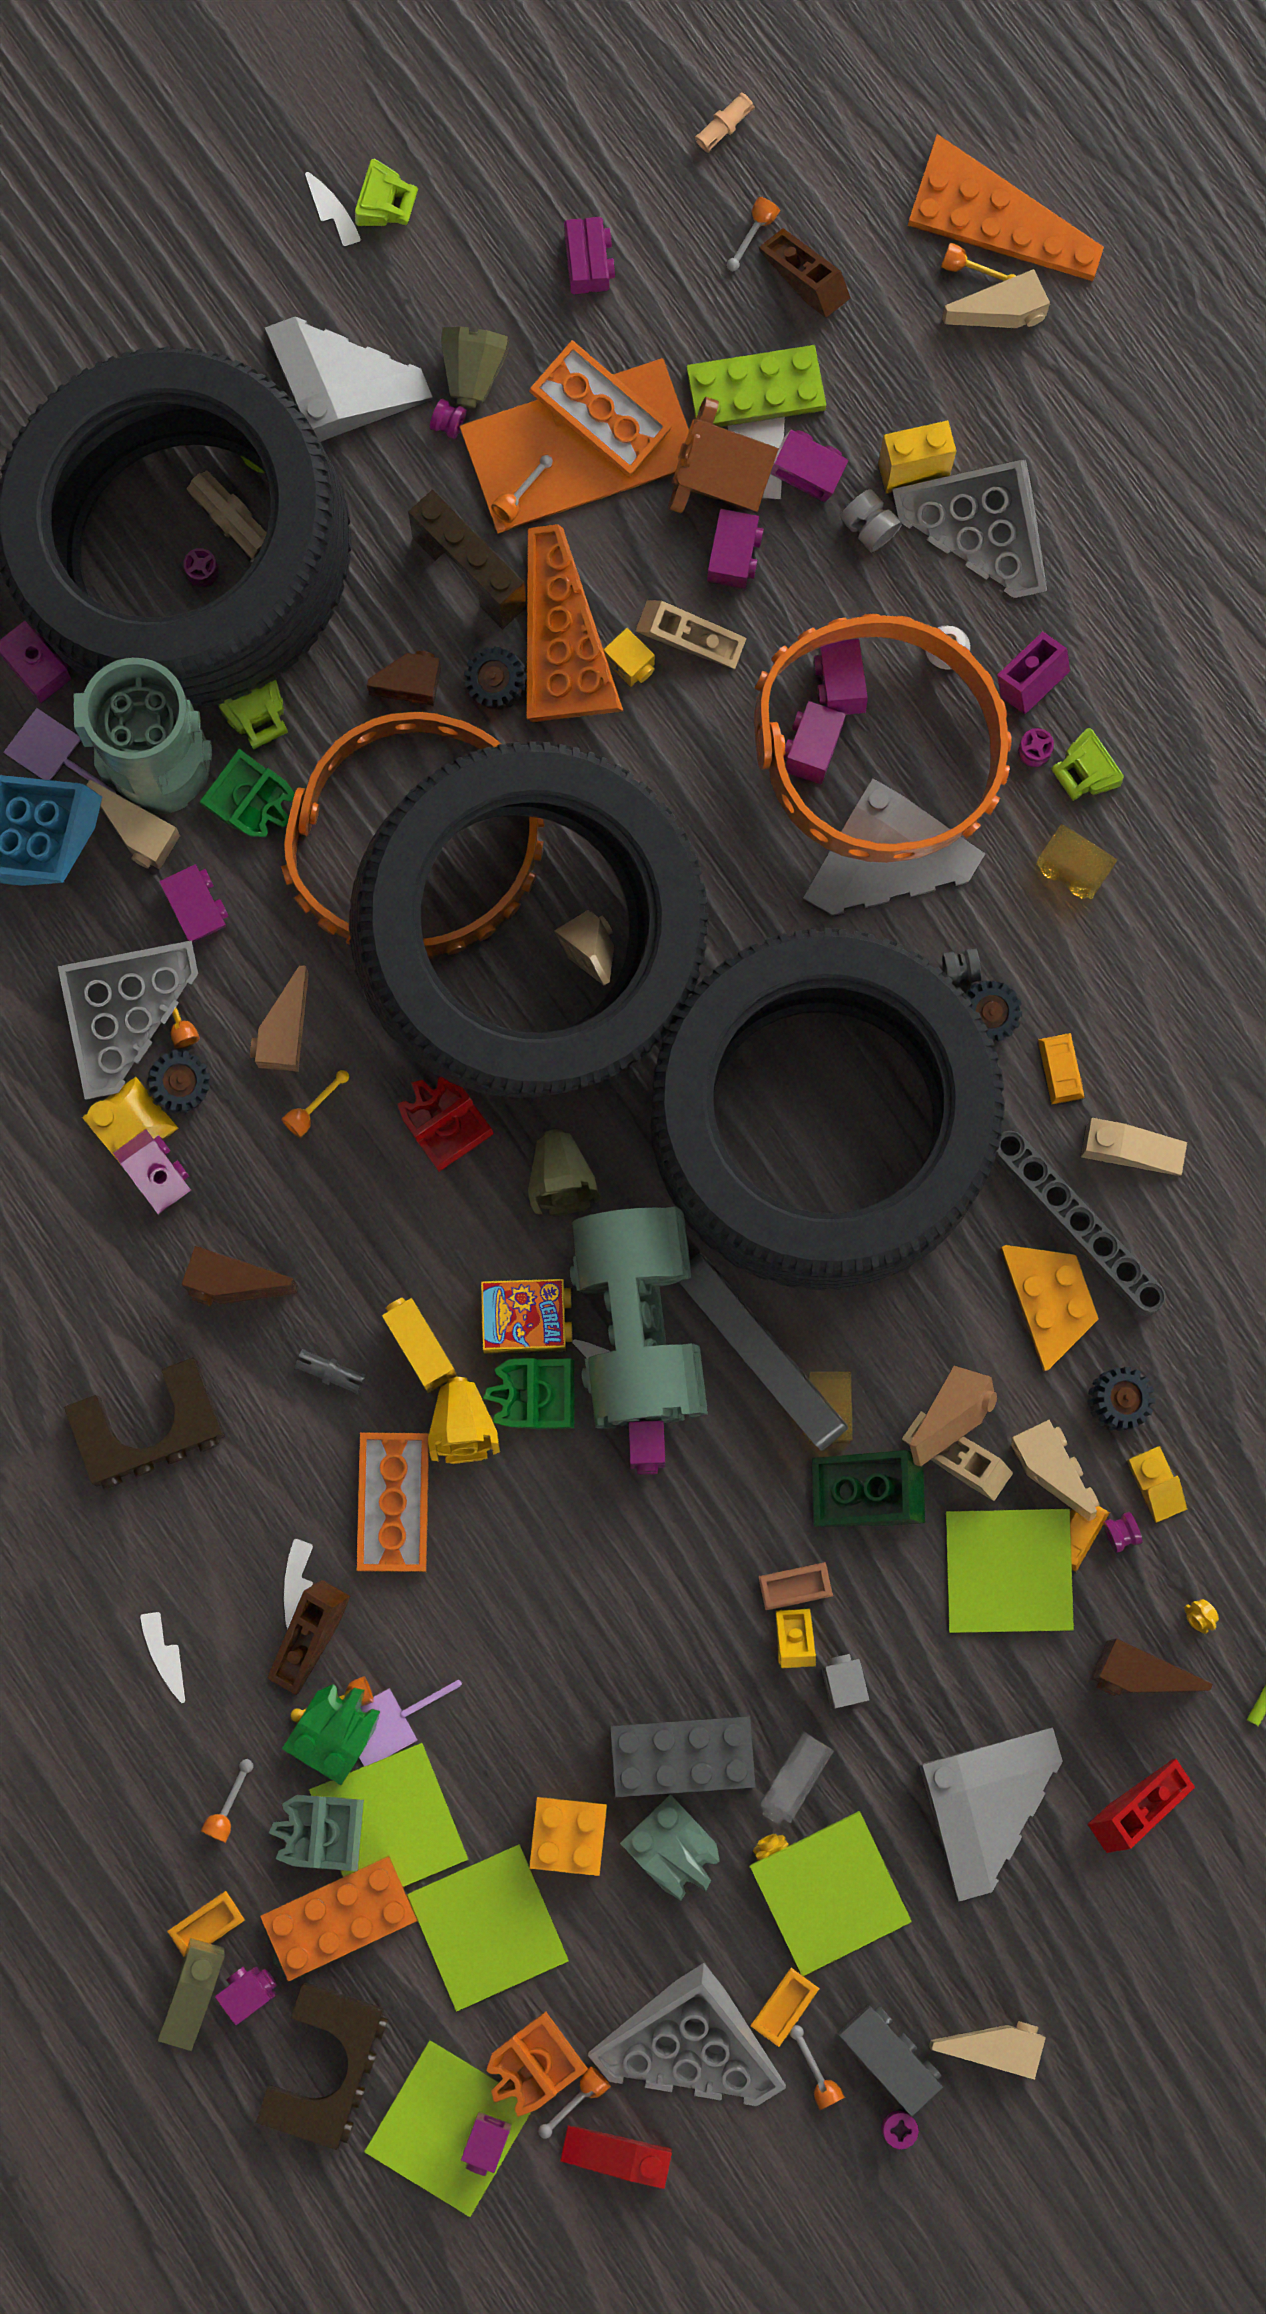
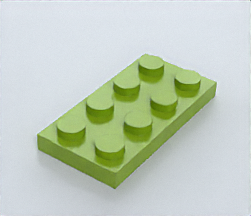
(759, 385)

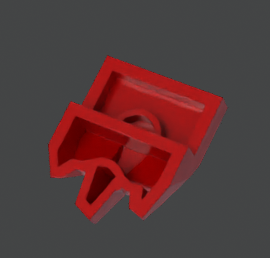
(444, 1122)

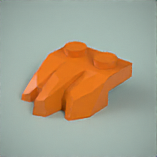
(534, 2065)

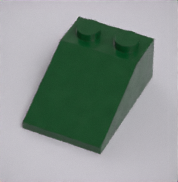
(868, 1490)

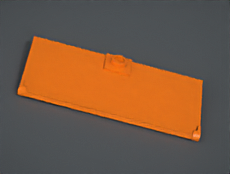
(511, 442)

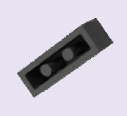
(891, 2058)

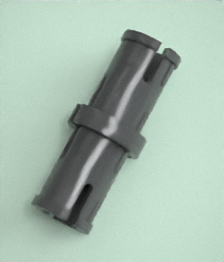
(330, 1371)

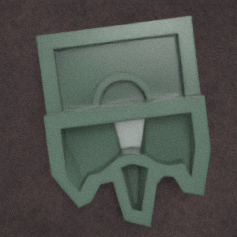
(321, 1832)
(672, 1848)

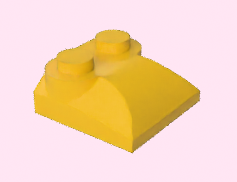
(127, 1115)

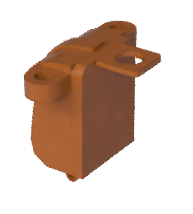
(721, 464)

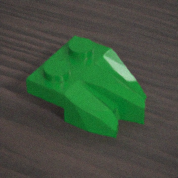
(248, 796)
(535, 1393)
(332, 1732)

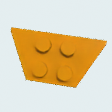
(1051, 1299)

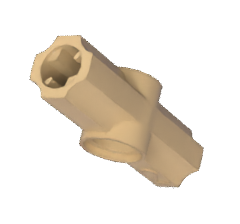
(228, 513)

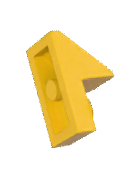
(1157, 1484)
(795, 1638)

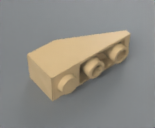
(1048, 1464)

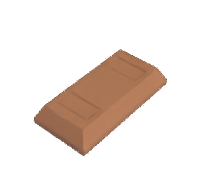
(795, 1586)

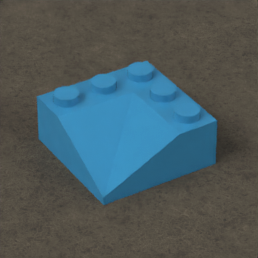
(43, 828)

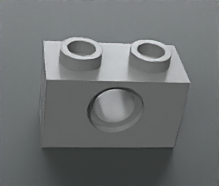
(844, 1681)

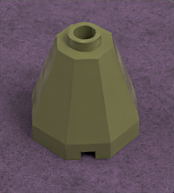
(472, 362)
(560, 1176)

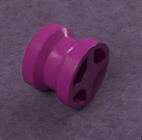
(447, 418)
(198, 561)
(1039, 741)
(1122, 1532)
(894, 2123)

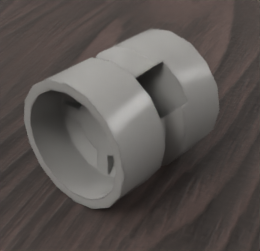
(870, 520)

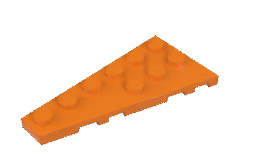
(982, 209)
(564, 652)

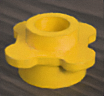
(1201, 1616)
(769, 1845)

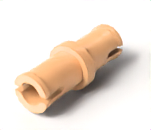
(724, 122)

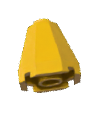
(461, 1424)

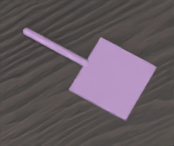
(45, 746)
(392, 1727)

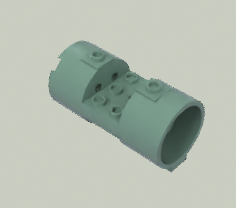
(144, 735)
(629, 1259)

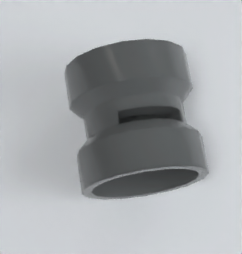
(962, 966)

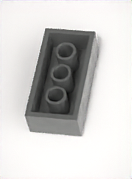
(682, 1756)

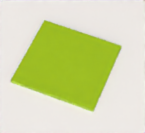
(1009, 1571)
(401, 1815)
(830, 1893)
(487, 1927)
(432, 2124)

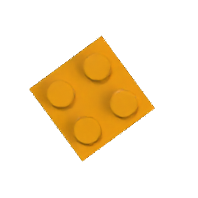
(568, 1836)

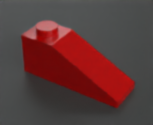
(1141, 1808)
(617, 2156)

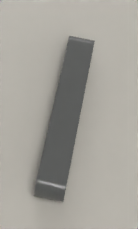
(1082, 1240)
(763, 1353)

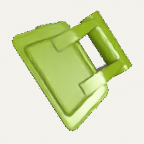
(378, 196)
(255, 710)
(1091, 764)

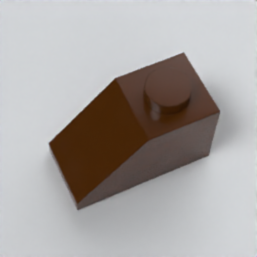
(408, 679)

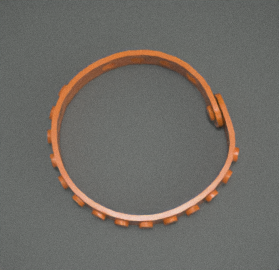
(771, 743)
(306, 811)

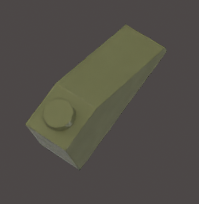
(191, 1994)

